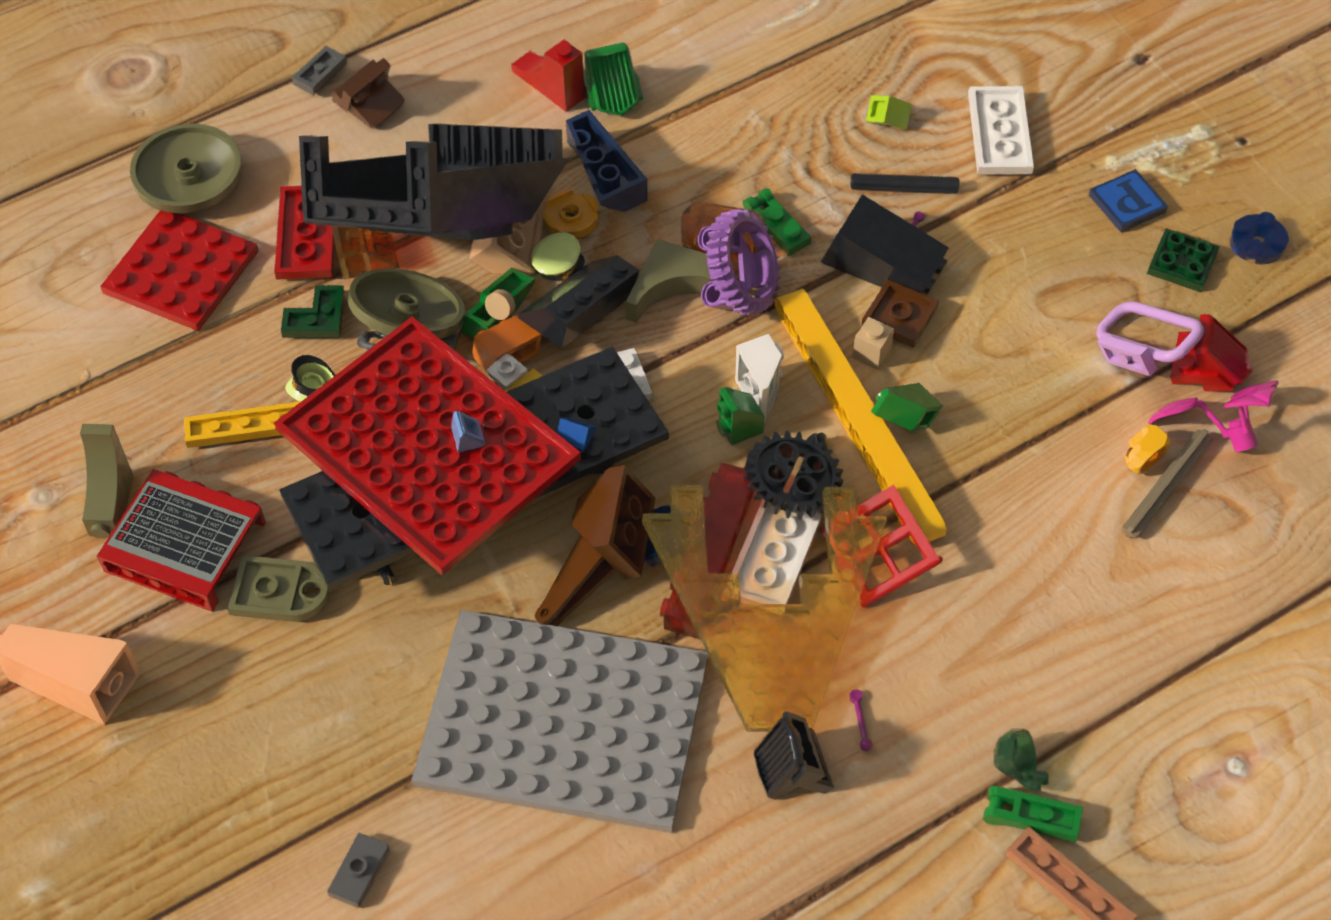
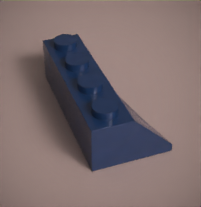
(610, 170)

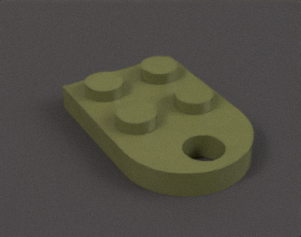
(277, 589)

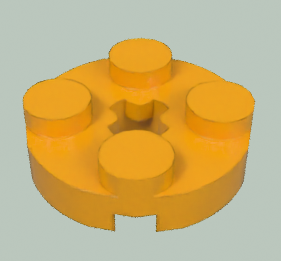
(565, 201)

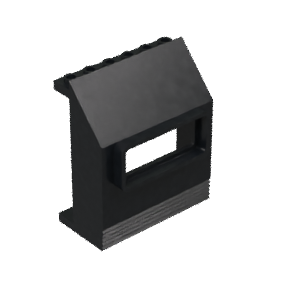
(456, 186)

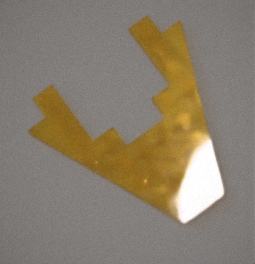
(769, 653)

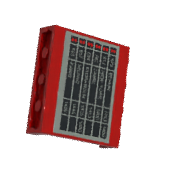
(178, 538)

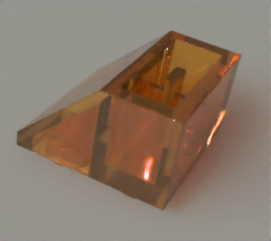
(363, 250)

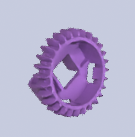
(755, 268)

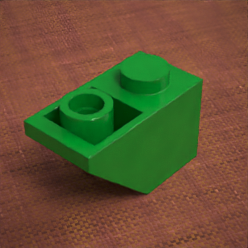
(907, 406)
(738, 415)

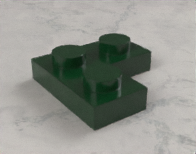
(321, 320)

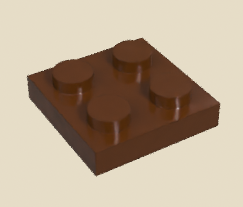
(902, 310)

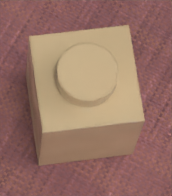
(873, 343)

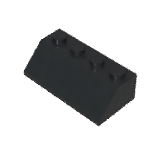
(581, 300)

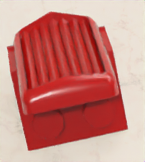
(1215, 361)

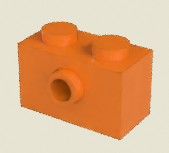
(508, 337)

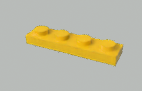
(234, 425)

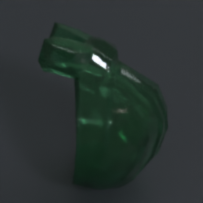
(1017, 758)

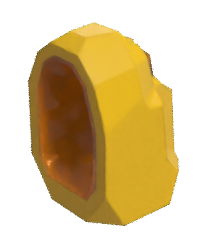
(1146, 448)

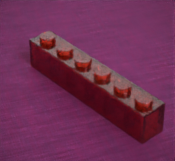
(723, 519)

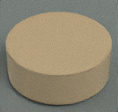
(500, 304)

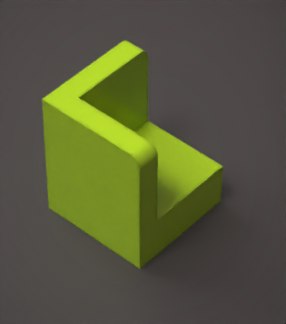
(888, 111)

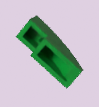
(515, 283)

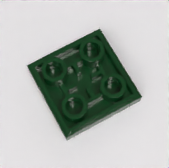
(1183, 260)

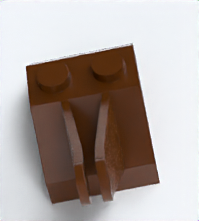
(609, 541)

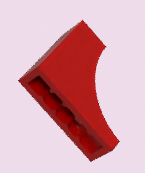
(555, 75)

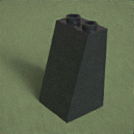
(883, 247)

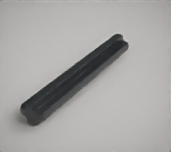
(904, 183)

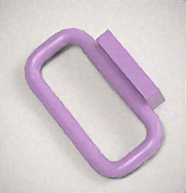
(1140, 356)

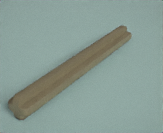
(1166, 483)

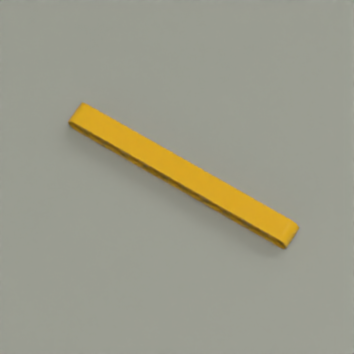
(854, 409)

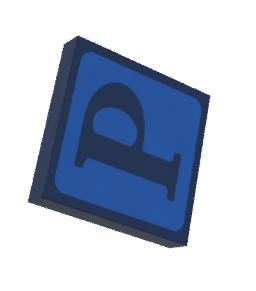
(1128, 200)

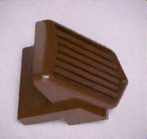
(369, 94)

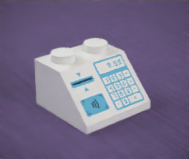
(760, 370)

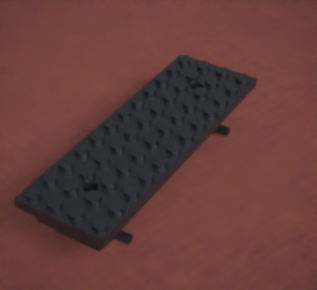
(595, 390)

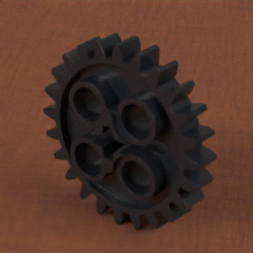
(772, 464)

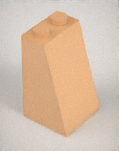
(70, 668)

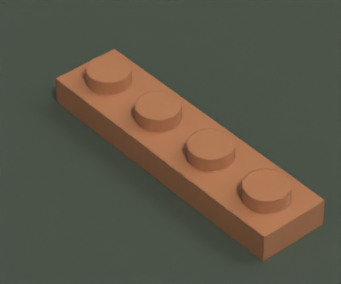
(1065, 879)

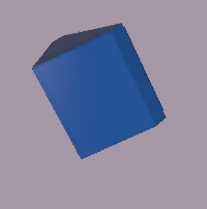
(576, 432)

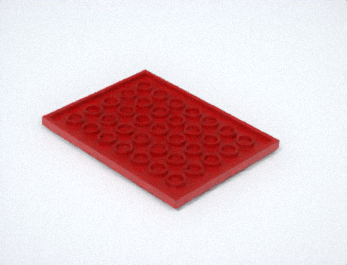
(391, 444)

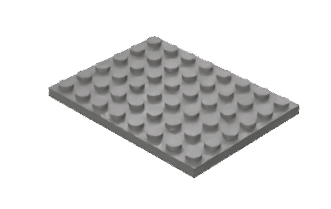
(562, 721)

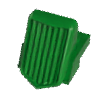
(611, 79)

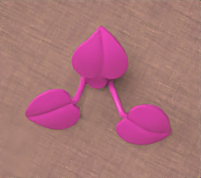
(1239, 429)

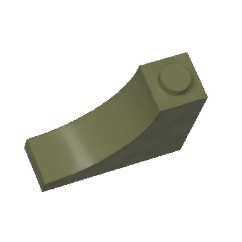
(667, 273)
(107, 479)

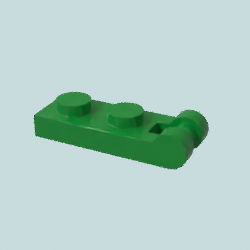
(781, 225)
(1032, 811)

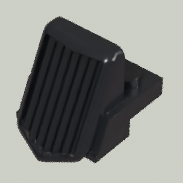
(791, 759)

